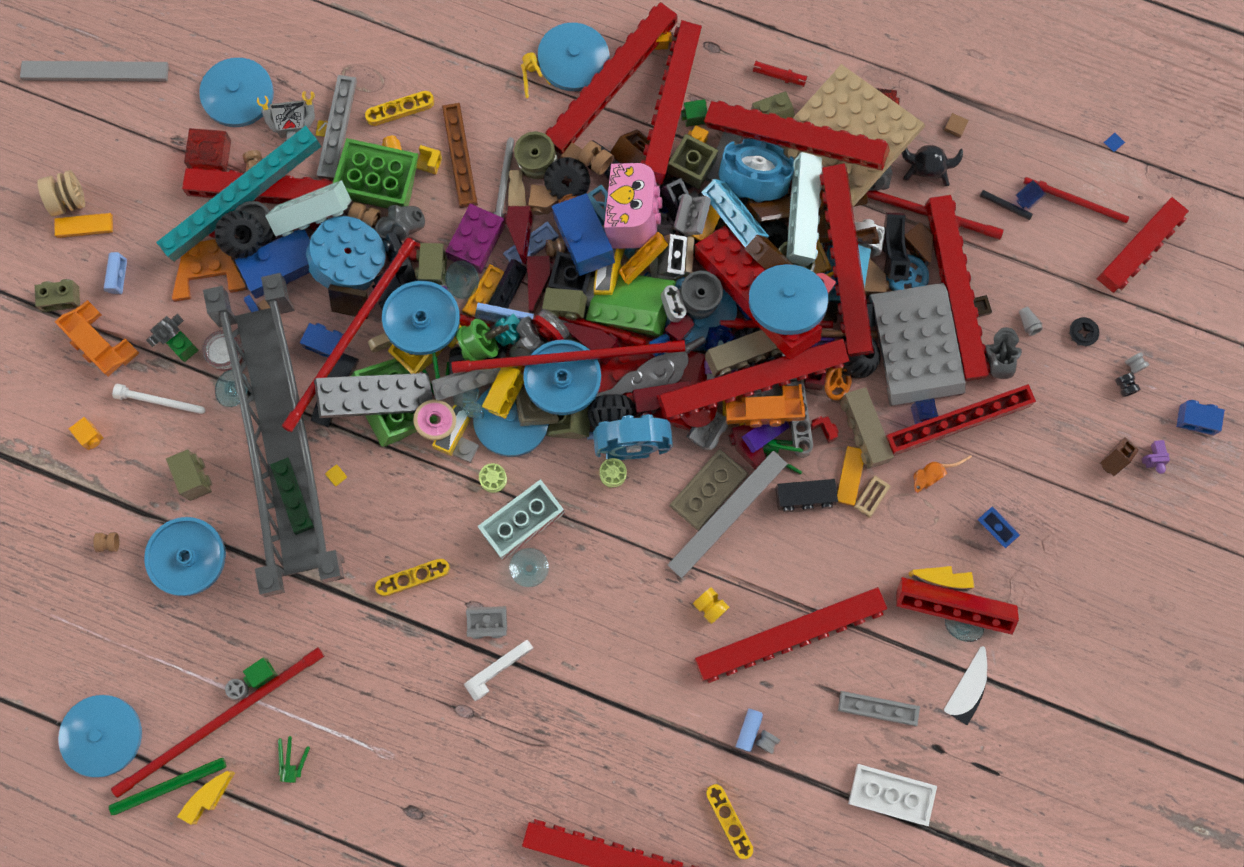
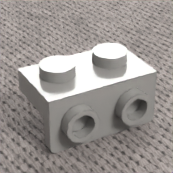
(692, 215)
(708, 436)
(486, 622)

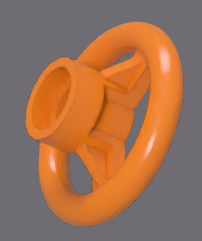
(833, 379)

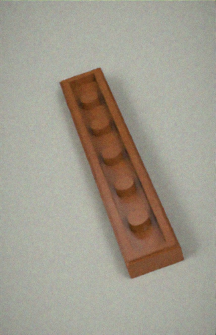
(459, 155)

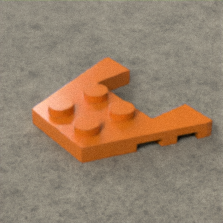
(202, 262)

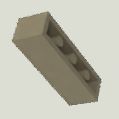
(740, 353)
(866, 428)

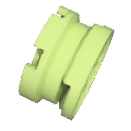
(613, 472)
(492, 478)

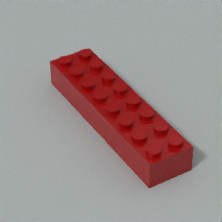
(736, 270)

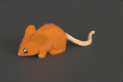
(932, 473)

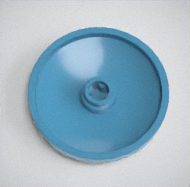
(572, 55)
(232, 90)
(788, 299)
(420, 317)
(562, 386)
(506, 435)
(185, 556)
(100, 736)

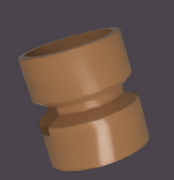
(597, 158)
(368, 216)

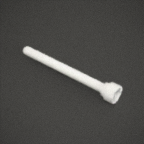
(121, 392)

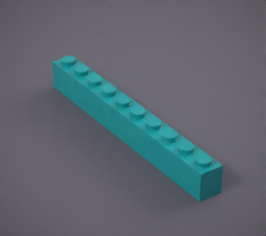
(242, 190)

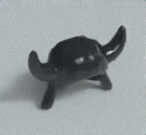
(930, 163)

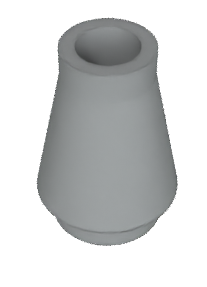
(1031, 323)

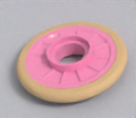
(434, 431)

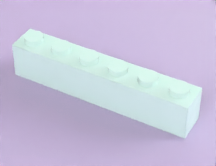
(804, 209)

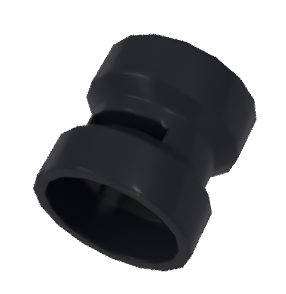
(1127, 384)

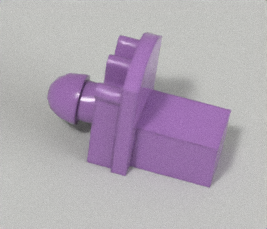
(1158, 458)

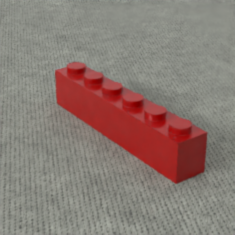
(1142, 245)
(957, 606)

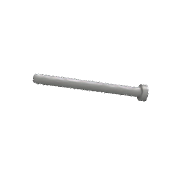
(504, 177)

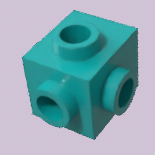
(511, 335)

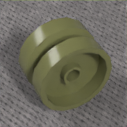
(534, 154)

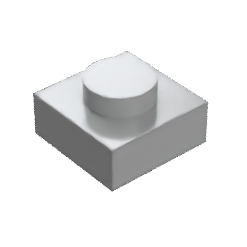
(465, 450)

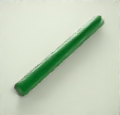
(167, 786)

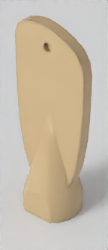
(516, 191)

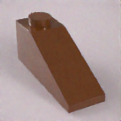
(765, 252)

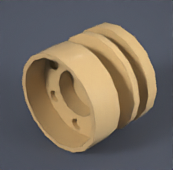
(58, 195)

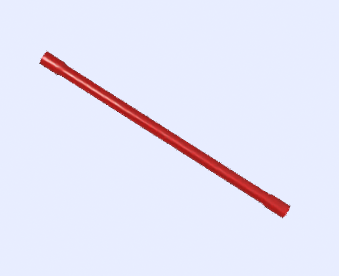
(987, 230)
(403, 253)
(668, 347)
(129, 782)

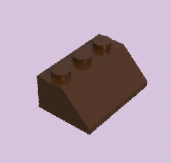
(630, 148)
(770, 210)

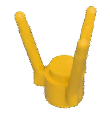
(531, 64)

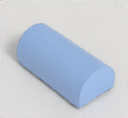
(115, 273)
(749, 730)

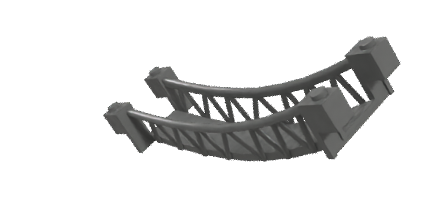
(275, 397)

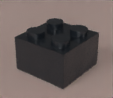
(566, 275)

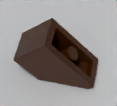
(920, 243)
(1119, 457)

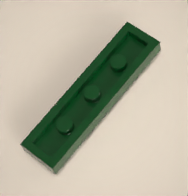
(292, 496)

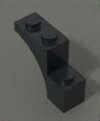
(897, 261)

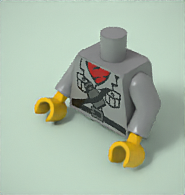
(289, 117)

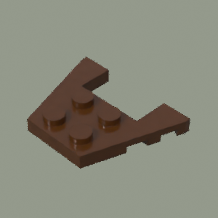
(864, 236)

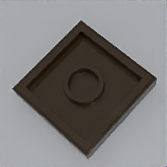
(346, 300)

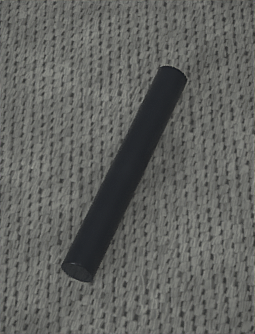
(1005, 204)

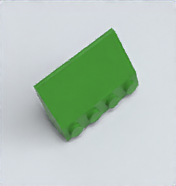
(376, 173)
(632, 306)
(390, 427)

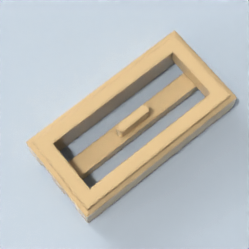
(863, 509)

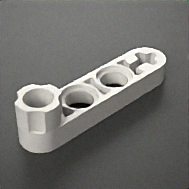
(476, 685)

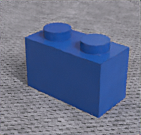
(320, 340)
(1200, 417)
(999, 527)

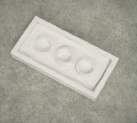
(892, 795)

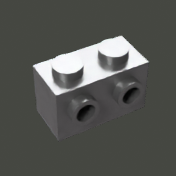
(672, 259)

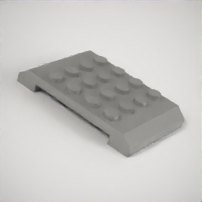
(918, 344)

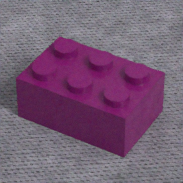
(475, 237)

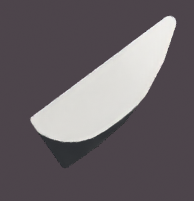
(969, 690)

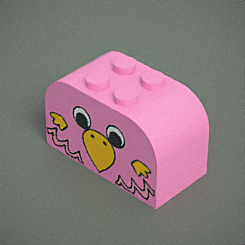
(632, 205)

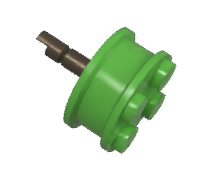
(479, 340)

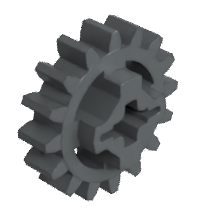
(165, 330)

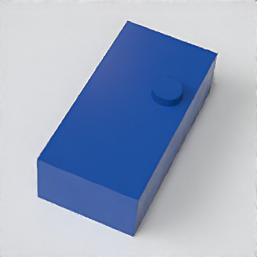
(583, 234)
(280, 256)

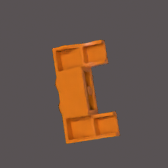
(96, 349)
(767, 409)

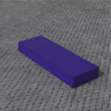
(762, 435)

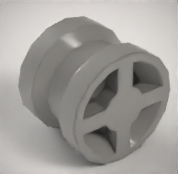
(1137, 363)
(232, 689)
(767, 742)

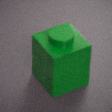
(694, 112)
(182, 346)
(259, 673)

